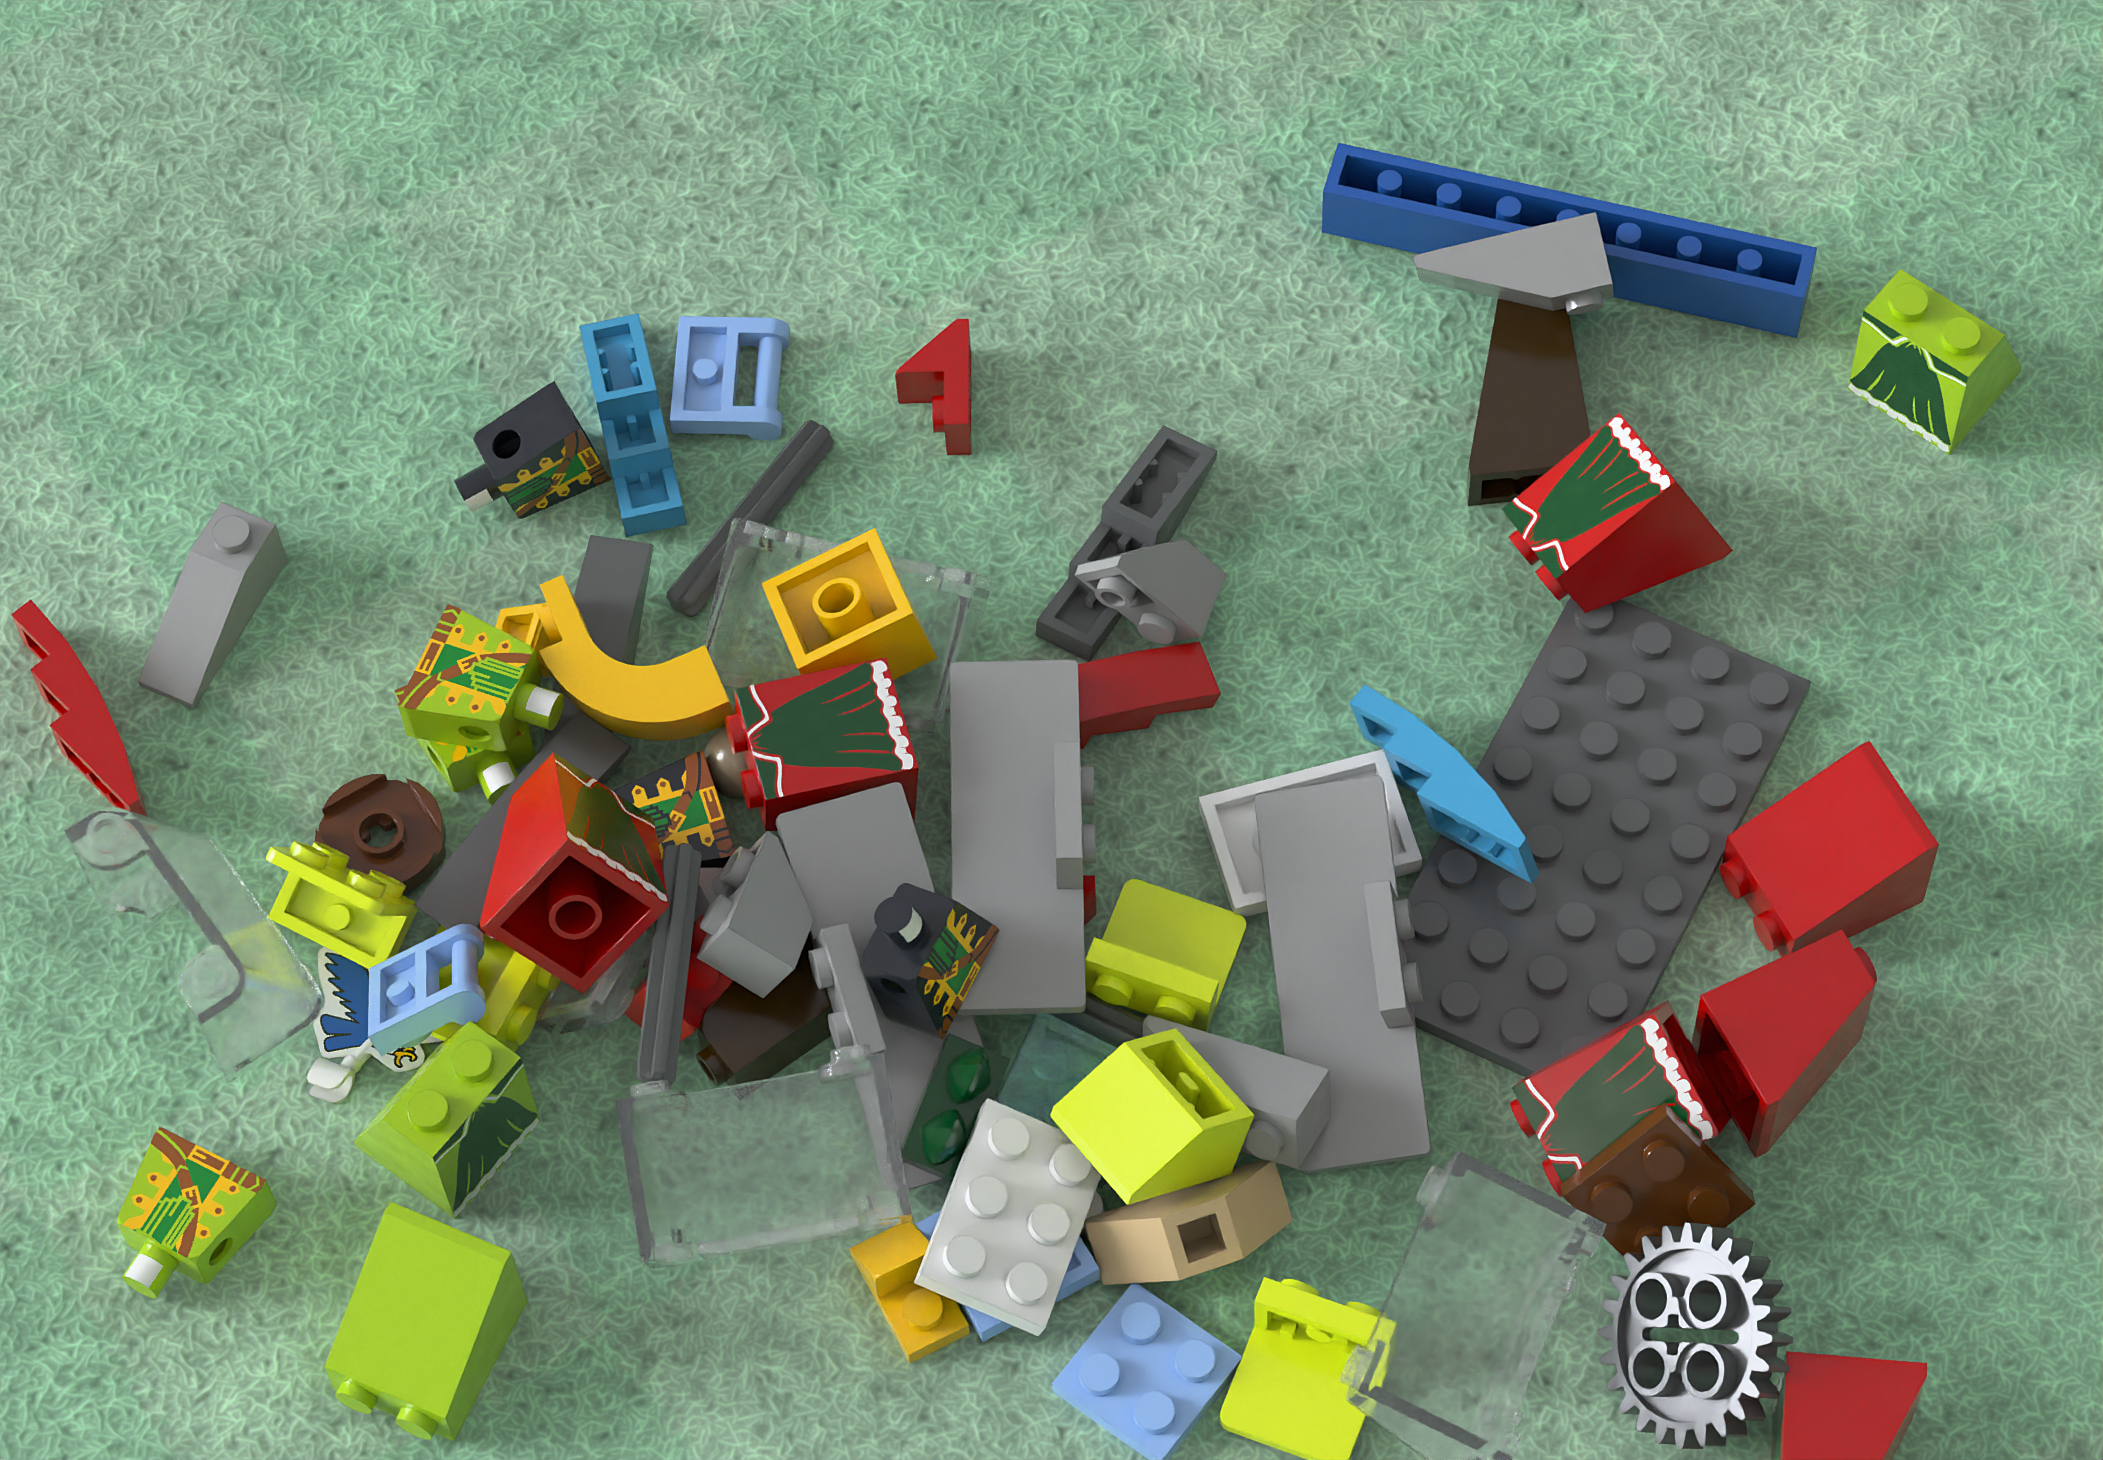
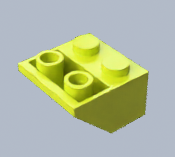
(1155, 1118)

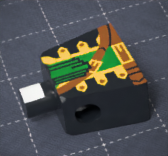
(533, 457)
(684, 808)
(925, 957)

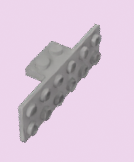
(1021, 830)
(847, 862)
(1345, 966)

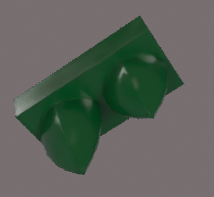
(950, 1105)

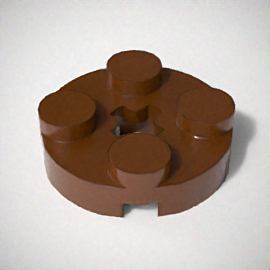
(391, 804)

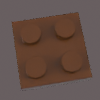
(1655, 1180)

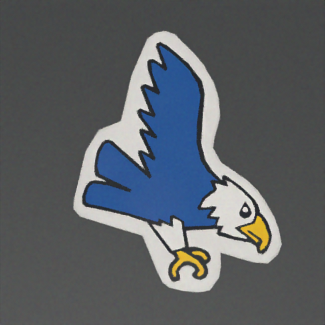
(345, 1016)

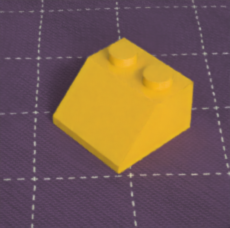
(849, 610)

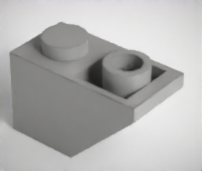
(1158, 588)
(758, 920)

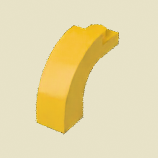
(640, 702)

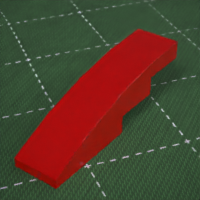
(1136, 686)
(84, 725)

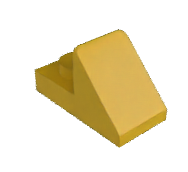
(916, 1315)

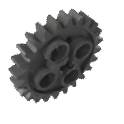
(1688, 1389)

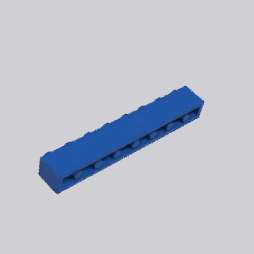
(1648, 253)

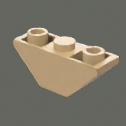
(1190, 1227)

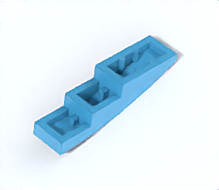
(632, 425)
(1448, 787)

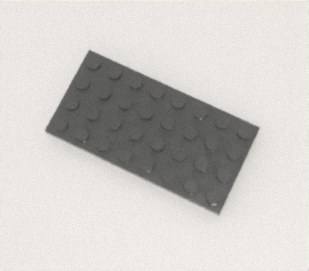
(1626, 779)

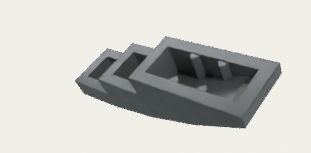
(1136, 515)
(611, 602)
(463, 882)

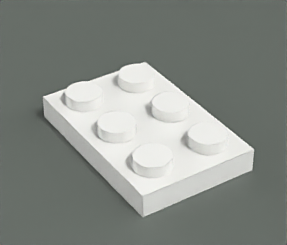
(1233, 830)
(1010, 1219)

